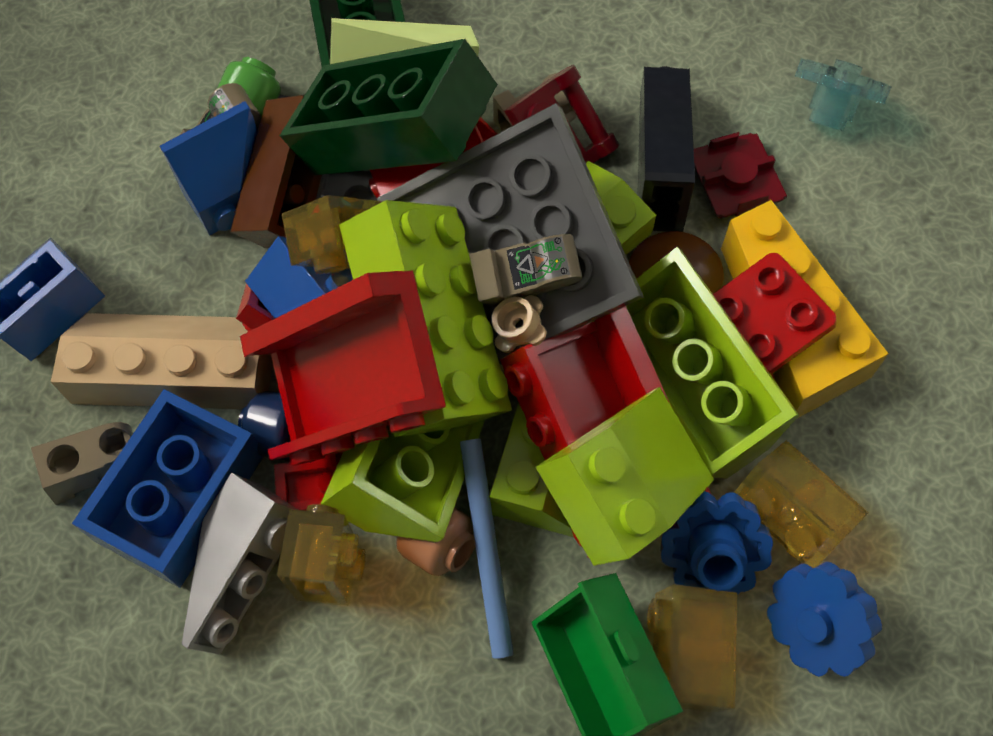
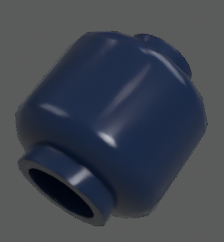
(266, 421)

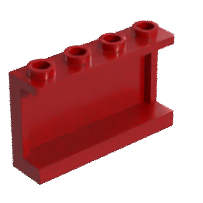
(351, 366)
(579, 380)

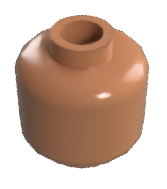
(445, 555)

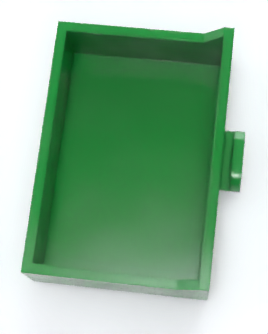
(605, 661)

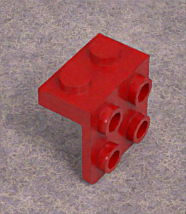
(775, 311)

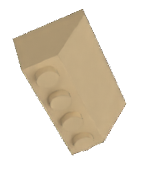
(137, 356)

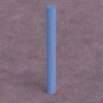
(486, 549)

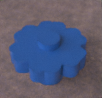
(718, 544)
(824, 619)

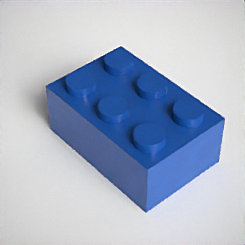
(165, 484)

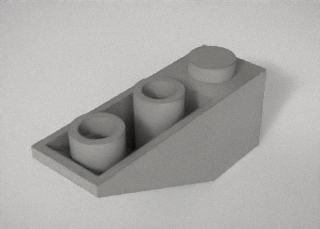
(234, 556)

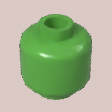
(255, 78)

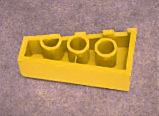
(842, 356)

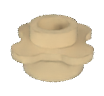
(512, 311)

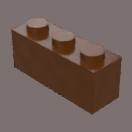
(274, 178)

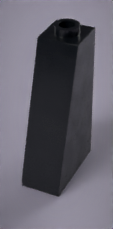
(666, 146)

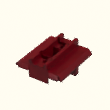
(737, 174)

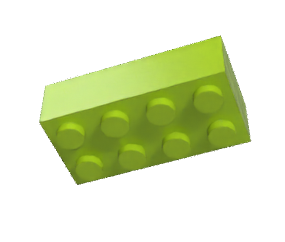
(461, 337)

